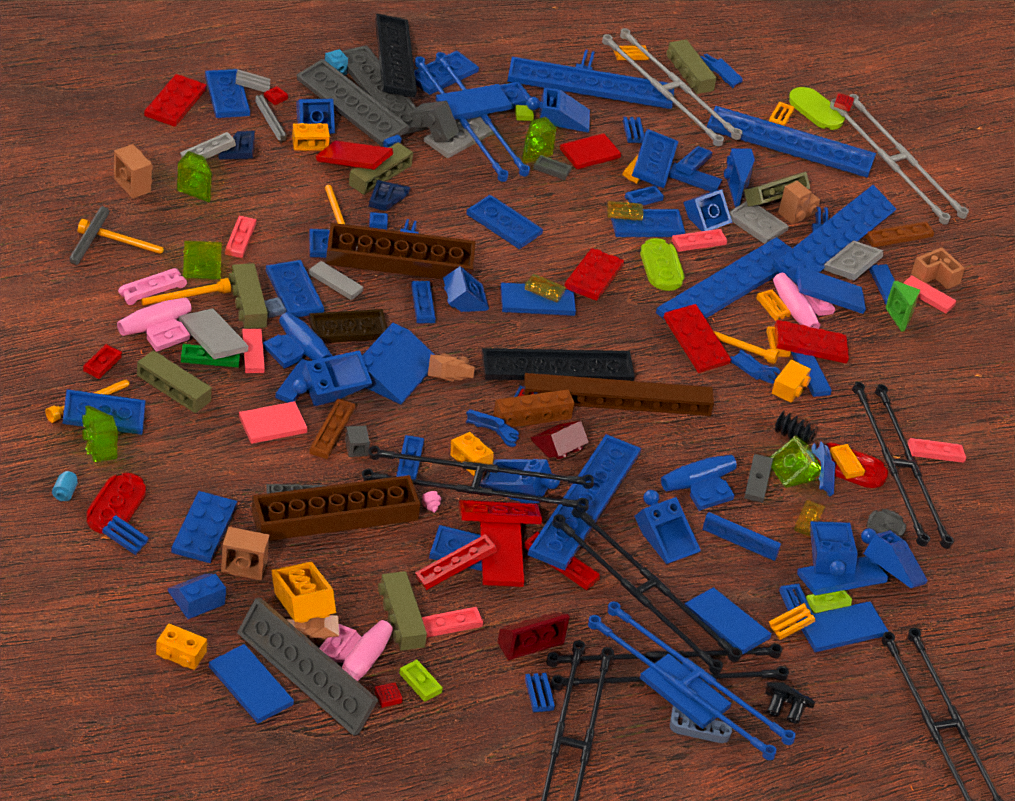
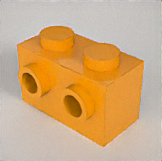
(310, 136)
(791, 381)
(471, 449)
(181, 646)

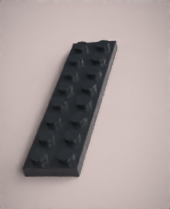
(395, 56)
(514, 363)

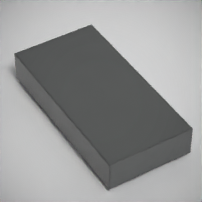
(552, 167)

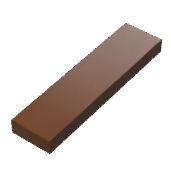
(899, 234)
(332, 428)

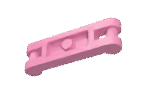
(152, 285)

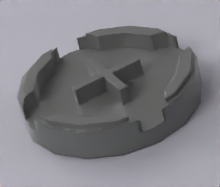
(885, 521)

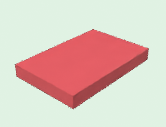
(272, 422)

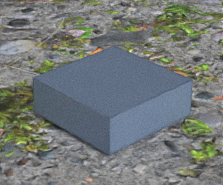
(274, 307)

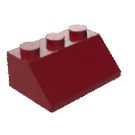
(533, 635)

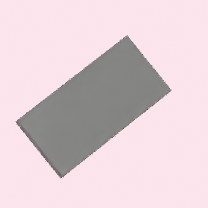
(462, 139)
(213, 333)

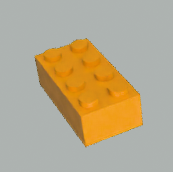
(303, 592)

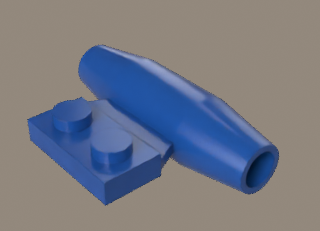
(299, 341)
(703, 480)

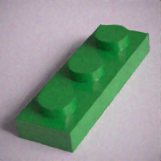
(198, 355)

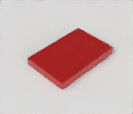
(590, 151)

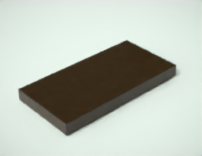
(348, 325)

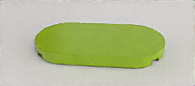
(815, 108)
(662, 264)

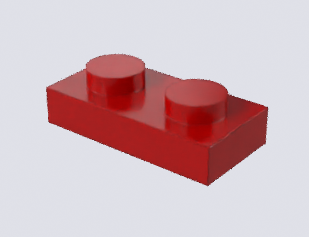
(102, 361)

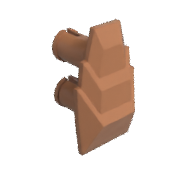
(450, 368)
(318, 628)

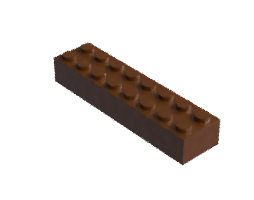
(398, 251)
(336, 507)

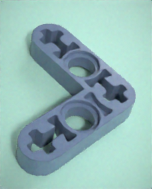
(688, 728)

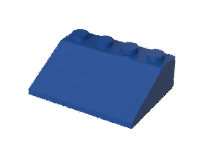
(397, 363)

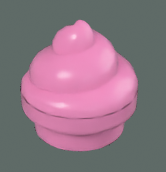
(431, 501)

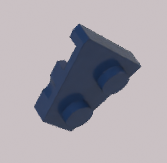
(244, 146)
(387, 195)

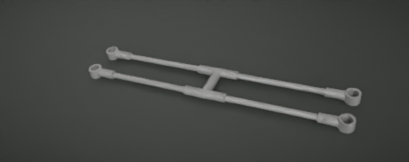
(677, 82)
(944, 218)

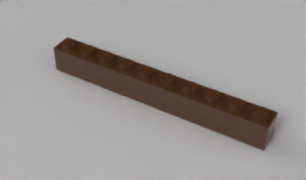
(626, 394)

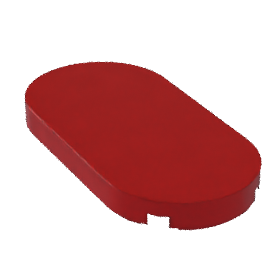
(875, 472)
(118, 497)

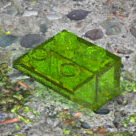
(100, 434)

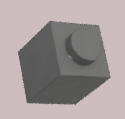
(357, 441)

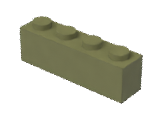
(691, 66)
(365, 179)
(773, 189)
(248, 296)
(174, 381)
(402, 611)

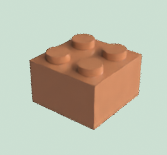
(132, 171)
(244, 553)

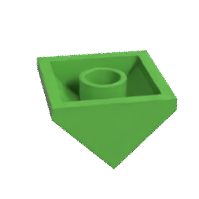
(902, 303)

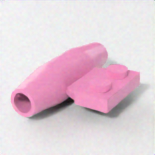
(801, 306)
(159, 323)
(355, 651)

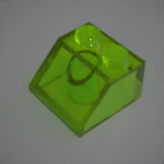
(539, 140)
(194, 176)
(202, 260)
(795, 463)

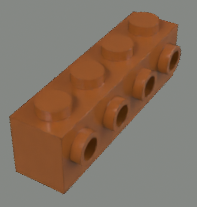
(535, 408)

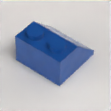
(316, 111)
(708, 210)
(465, 291)
(199, 594)

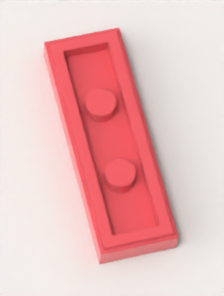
(240, 237)
(699, 240)
(931, 295)
(254, 356)
(936, 450)
(452, 621)

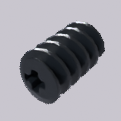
(791, 428)

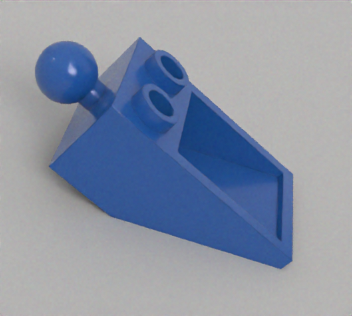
(561, 110)
(739, 172)
(338, 374)
(519, 483)
(668, 530)
(833, 548)
(894, 556)

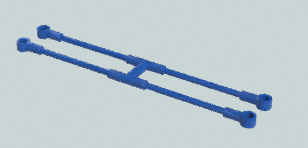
(502, 174)
(682, 685)

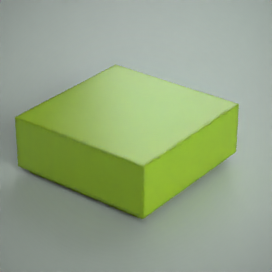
(523, 113)

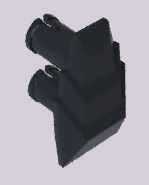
(783, 693)

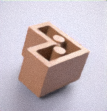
(797, 203)
(938, 266)

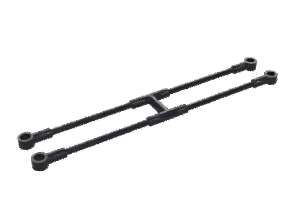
(480, 468)
(922, 538)
(774, 651)
(715, 666)
(933, 727)
(559, 739)

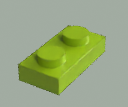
(828, 601)
(420, 680)

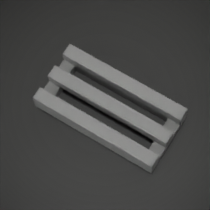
(252, 81)

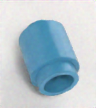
(65, 486)

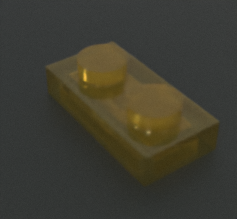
(624, 210)
(545, 288)
(810, 512)

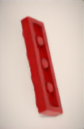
(456, 562)
(575, 571)

